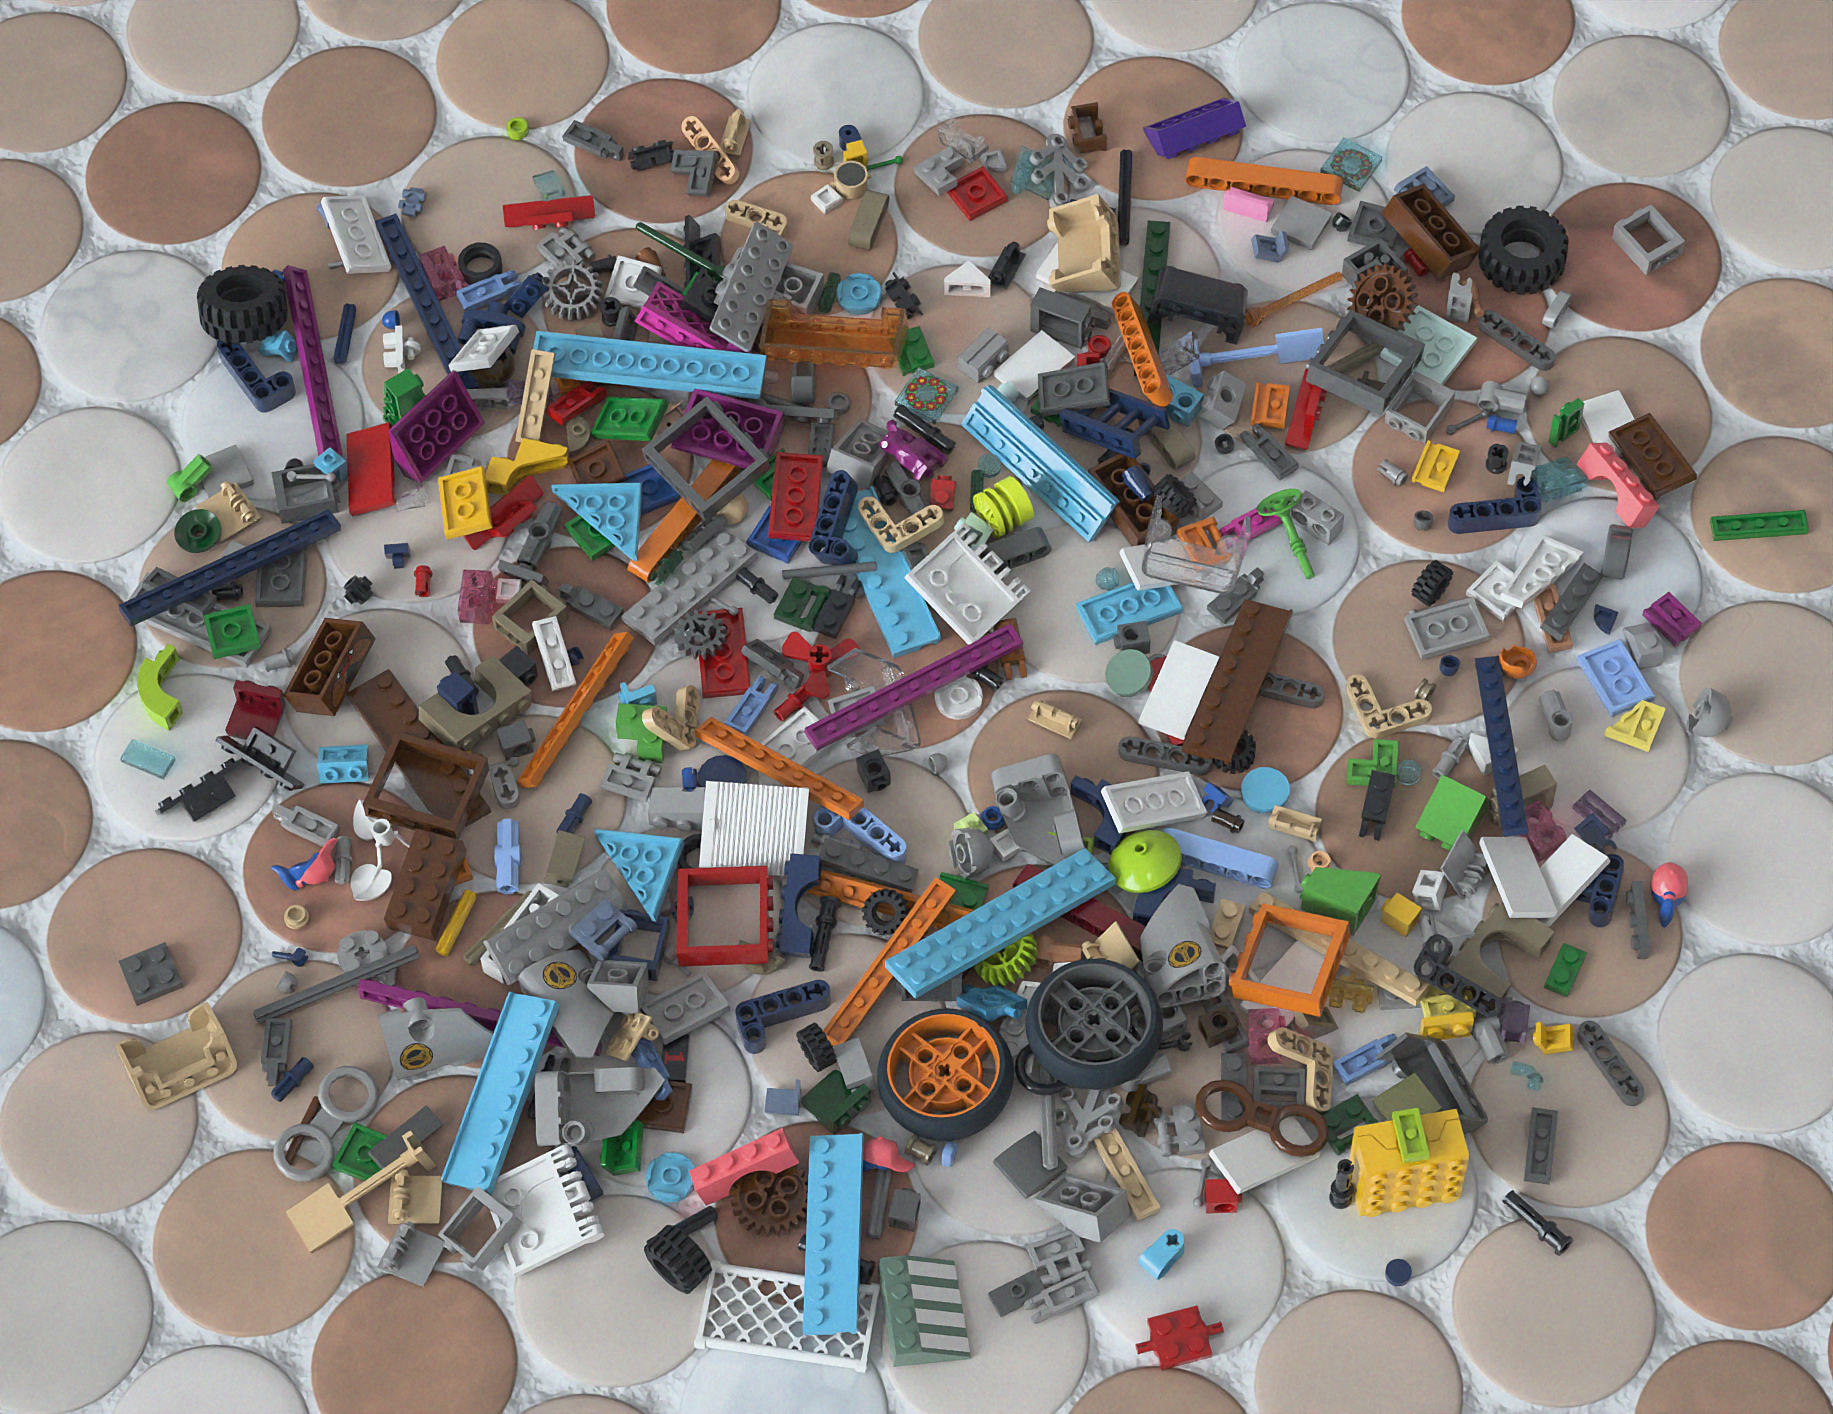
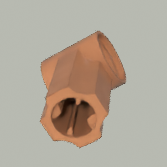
(1053, 952)

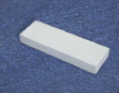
(554, 653)

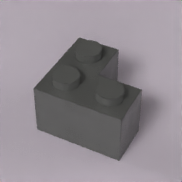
(1373, 254)

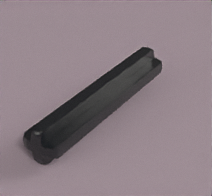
(696, 1221)

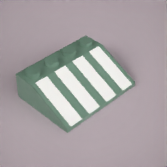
(922, 1310)

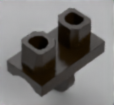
(1143, 1110)

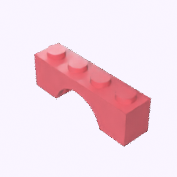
(1634, 501)
(767, 1153)

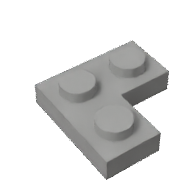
(936, 170)

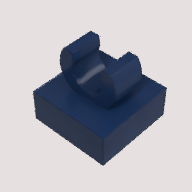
(397, 552)

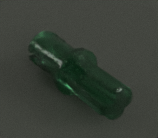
(667, 567)

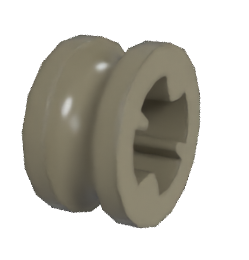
(1425, 690)

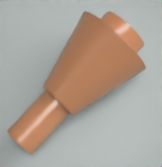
(1475, 303)

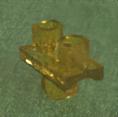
(1351, 989)

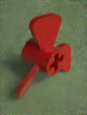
(799, 649)

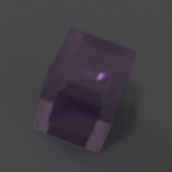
(1515, 1021)

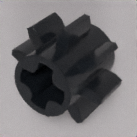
(358, 589)

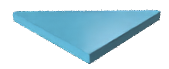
(609, 508)
(644, 863)

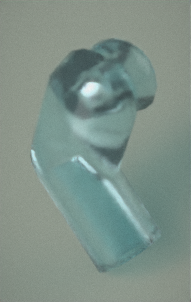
(1530, 1073)

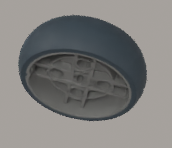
(1063, 1055)

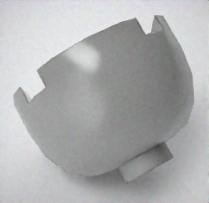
(1711, 714)
(970, 851)

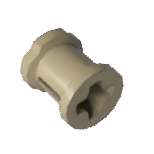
(819, 153)
(921, 1149)

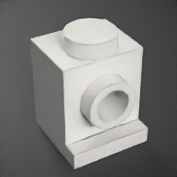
(1430, 889)

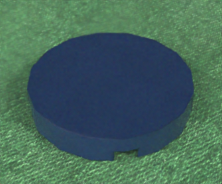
(722, 769)

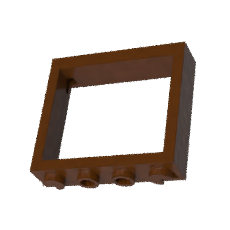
(415, 819)

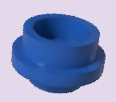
(992, 812)

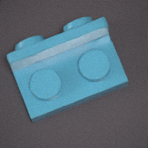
(343, 763)

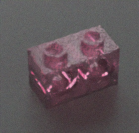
(440, 274)
(472, 596)
(1545, 828)
(1259, 1036)

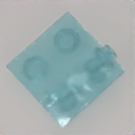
(1022, 176)
(1557, 478)

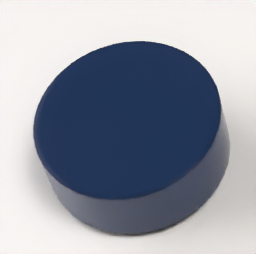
(1398, 1272)

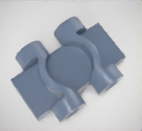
(412, 204)

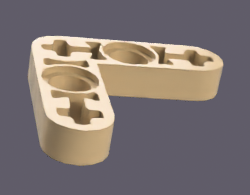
(750, 210)
(899, 531)
(1378, 716)
(682, 731)
(1316, 1063)

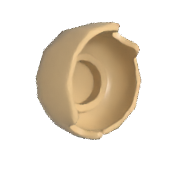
(735, 510)

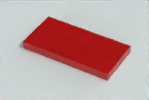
(370, 469)
(795, 496)
(728, 670)

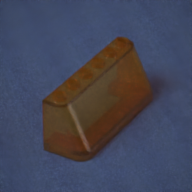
(833, 338)

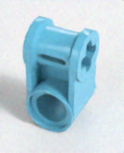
(1161, 1257)

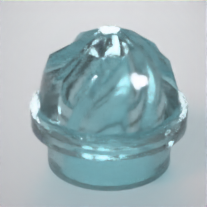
(1107, 579)

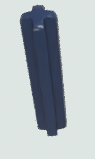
(344, 334)

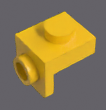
(1554, 1038)

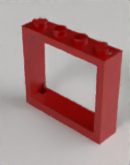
(724, 953)

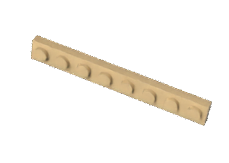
(1355, 958)

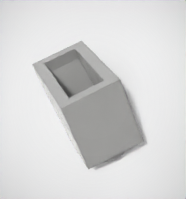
(1644, 645)

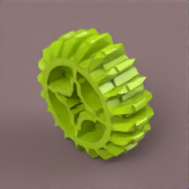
(1009, 962)

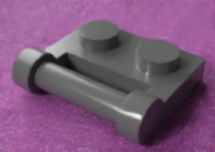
(1279, 1082)

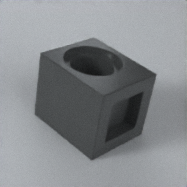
(1134, 630)
(516, 740)
(904, 1209)

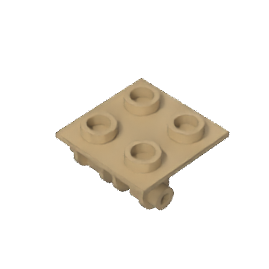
(231, 509)
(1111, 946)
(631, 1030)
(414, 1199)

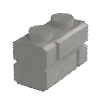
(983, 355)

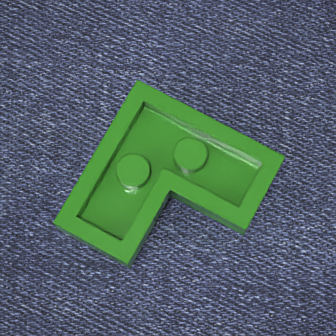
(1383, 760)

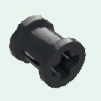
(610, 311)
(1497, 457)

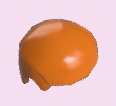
(1517, 662)

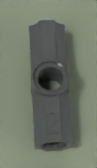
(904, 484)
(544, 525)

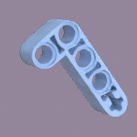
(889, 846)

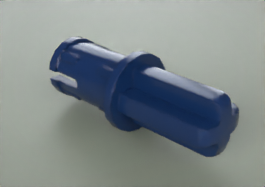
(575, 813)
(292, 1079)

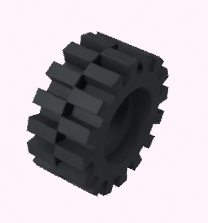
(1175, 495)
(1432, 583)
(1243, 760)
(872, 918)
(816, 1047)

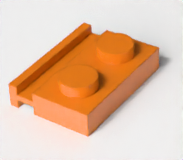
(1270, 405)

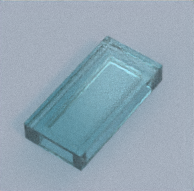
(549, 185)
(147, 759)

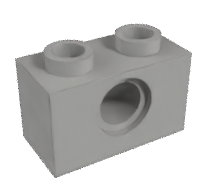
(1222, 399)

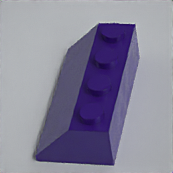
(1195, 127)

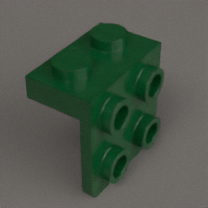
(834, 1103)

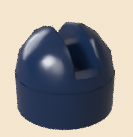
(1449, 665)

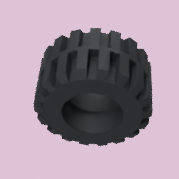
(677, 1259)

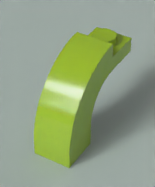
(157, 704)

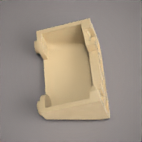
(1086, 246)
(180, 1061)

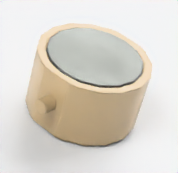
(851, 179)

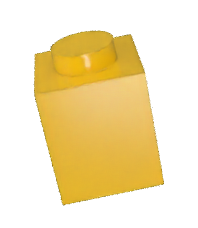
(1400, 914)

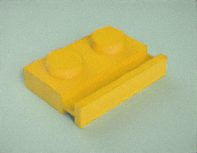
(1436, 466)
(1447, 1026)

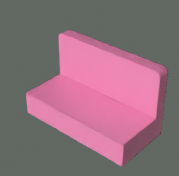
(1248, 204)

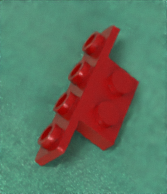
(545, 212)
(1305, 414)
(509, 512)

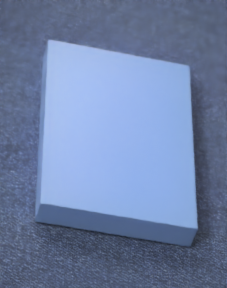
(1615, 677)

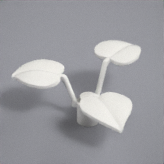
(368, 880)

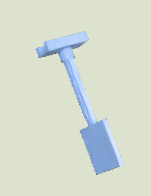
(1289, 347)

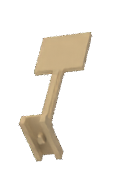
(325, 1216)

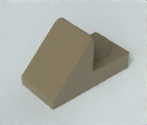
(1314, 1026)

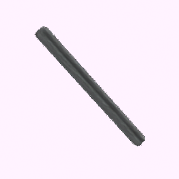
(336, 984)

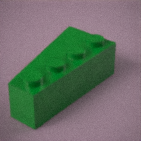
(401, 395)

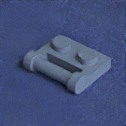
(1432, 182)
(598, 924)

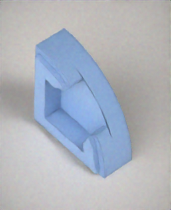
(949, 1153)

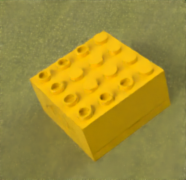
(1388, 1184)

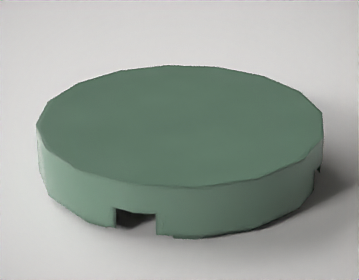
(1129, 673)

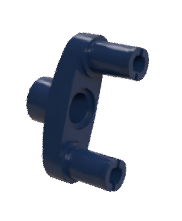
(494, 316)

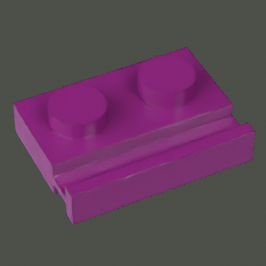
(1672, 619)

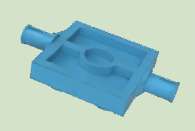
(991, 1002)

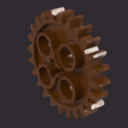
(1383, 301)
(794, 1202)

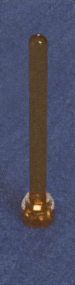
(1256, 314)

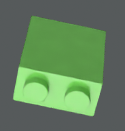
(1450, 811)
(1340, 894)

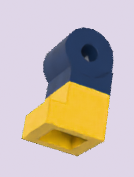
(852, 144)

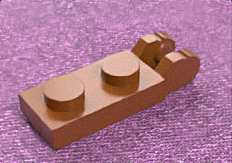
(1015, 657)

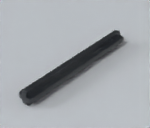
(1124, 198)

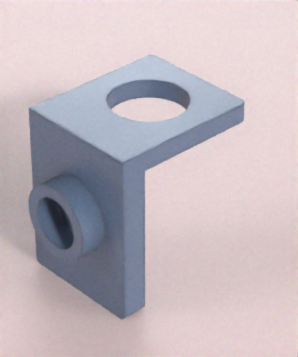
(783, 1100)

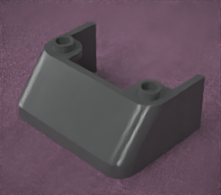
(1439, 1073)

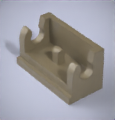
(564, 859)

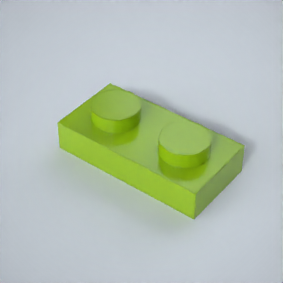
(1410, 1135)

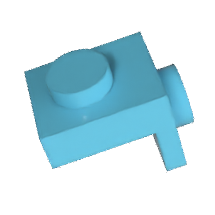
(279, 344)
(332, 462)
(642, 696)

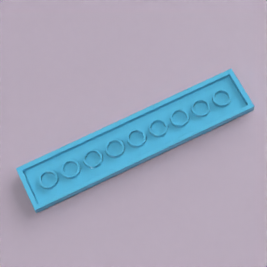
(654, 364)
(999, 923)

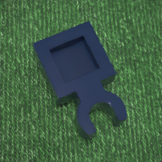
(1594, 832)

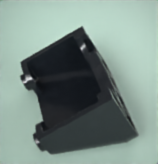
(1200, 300)

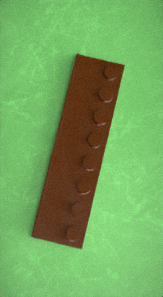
(1237, 681)
(390, 709)

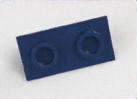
(526, 295)

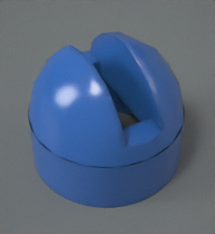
(391, 319)

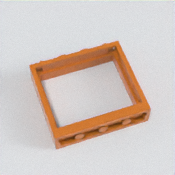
(1283, 998)

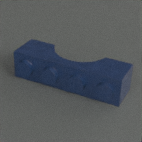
(803, 874)

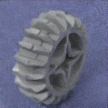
(593, 291)

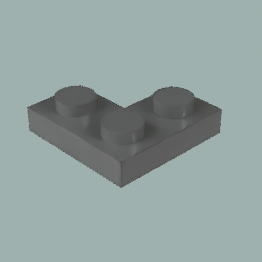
(699, 167)

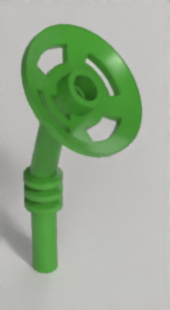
(1279, 502)

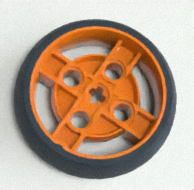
(975, 1040)

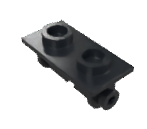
(642, 156)
(1007, 265)
(898, 289)

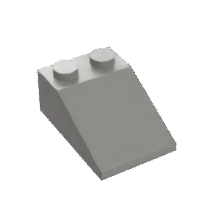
(860, 453)
(1085, 1205)

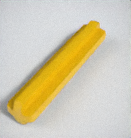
(456, 922)

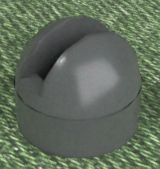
(1420, 516)

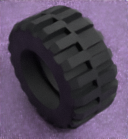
(1523, 273)
(242, 304)

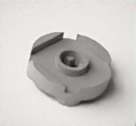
(360, 941)

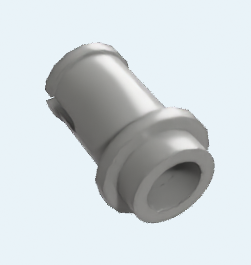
(1392, 472)
(278, 660)

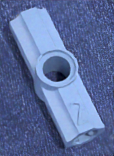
(507, 856)

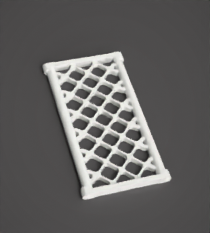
(764, 1348)

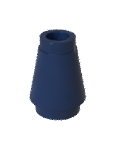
(1137, 481)

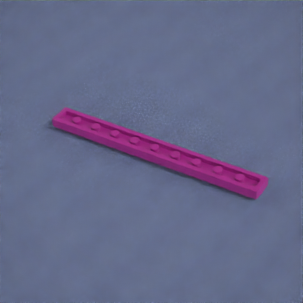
(312, 360)
(913, 687)
(397, 995)

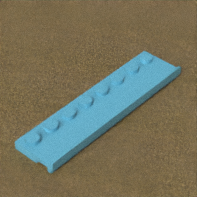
(1040, 463)
(894, 601)
(500, 1092)
(833, 1234)

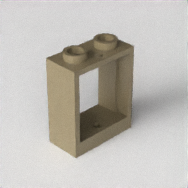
(512, 631)
(1535, 786)

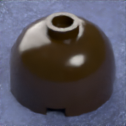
(498, 373)

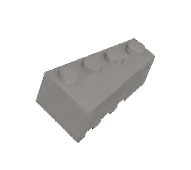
(797, 285)
(677, 808)

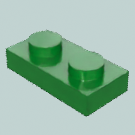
(1565, 970)

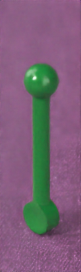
(898, 160)

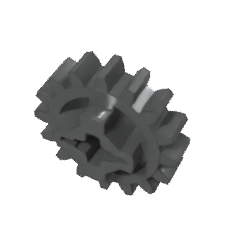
(700, 634)

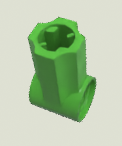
(185, 482)

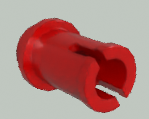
(1415, 262)
(423, 574)

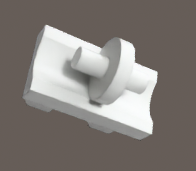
(403, 348)

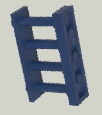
(1115, 436)

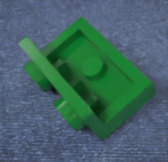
(623, 1152)

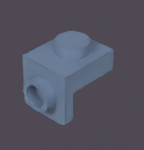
(1270, 248)

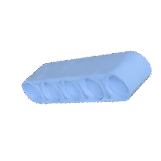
(1225, 859)

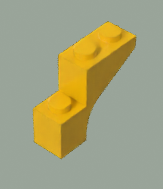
(531, 459)

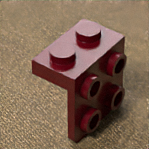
(255, 707)

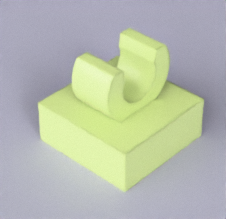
(973, 821)

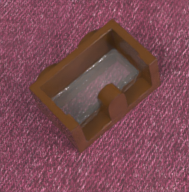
(1087, 128)

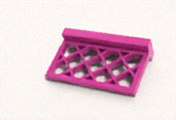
(670, 328)

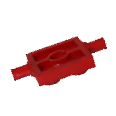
(1179, 1337)

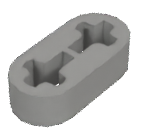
(1557, 309)
(509, 785)

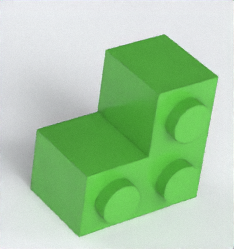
(631, 726)

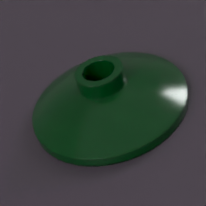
(193, 523)

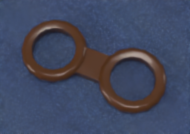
(1262, 1117)

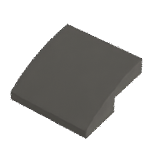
(1024, 1165)

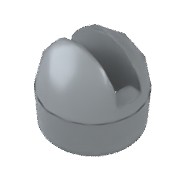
(1539, 386)
(937, 762)
(286, 981)

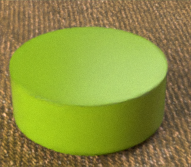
(517, 128)

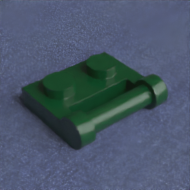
(795, 601)
(1343, 1118)

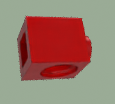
(1220, 1196)

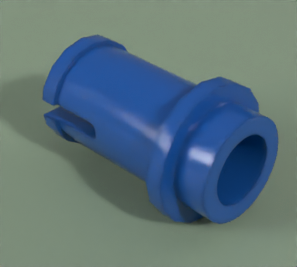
(1501, 424)
(689, 779)

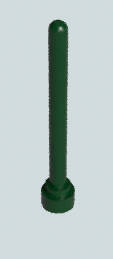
(716, 271)

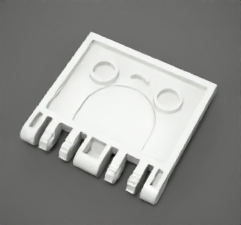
(965, 586)
(546, 1209)

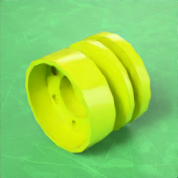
(1004, 506)

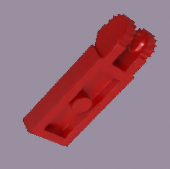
(575, 402)

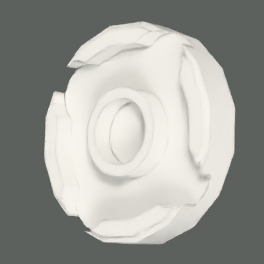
(959, 699)

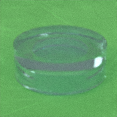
(990, 465)
(1408, 772)

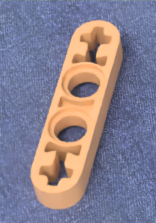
(713, 145)

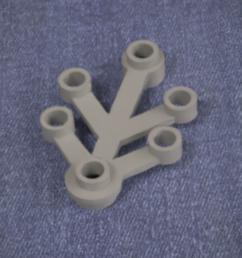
(1058, 147)
(1085, 1118)

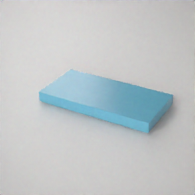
(1124, 606)

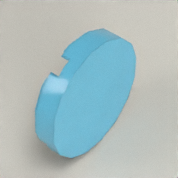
(859, 294)
(1264, 789)
(670, 1177)

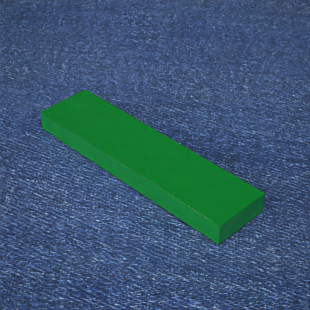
(1759, 525)

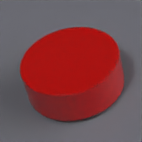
(1099, 344)

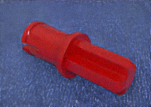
(791, 704)

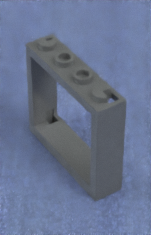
(1356, 391)
(707, 508)

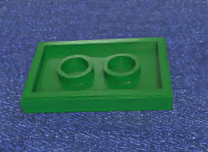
(629, 418)

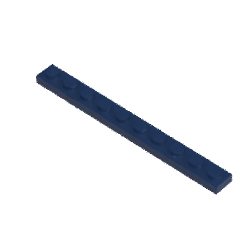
(422, 294)
(229, 567)
(1501, 746)

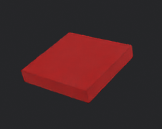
(977, 193)

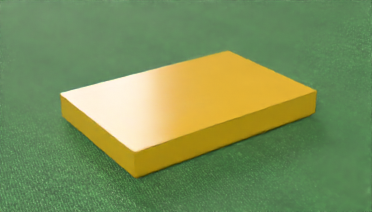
(464, 502)

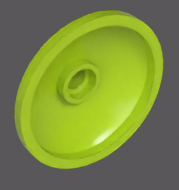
(1145, 861)

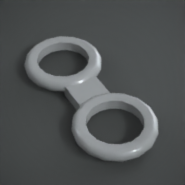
(326, 1123)

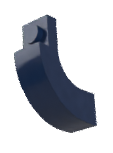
(1107, 835)
(1148, 902)

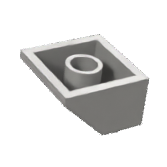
(620, 984)

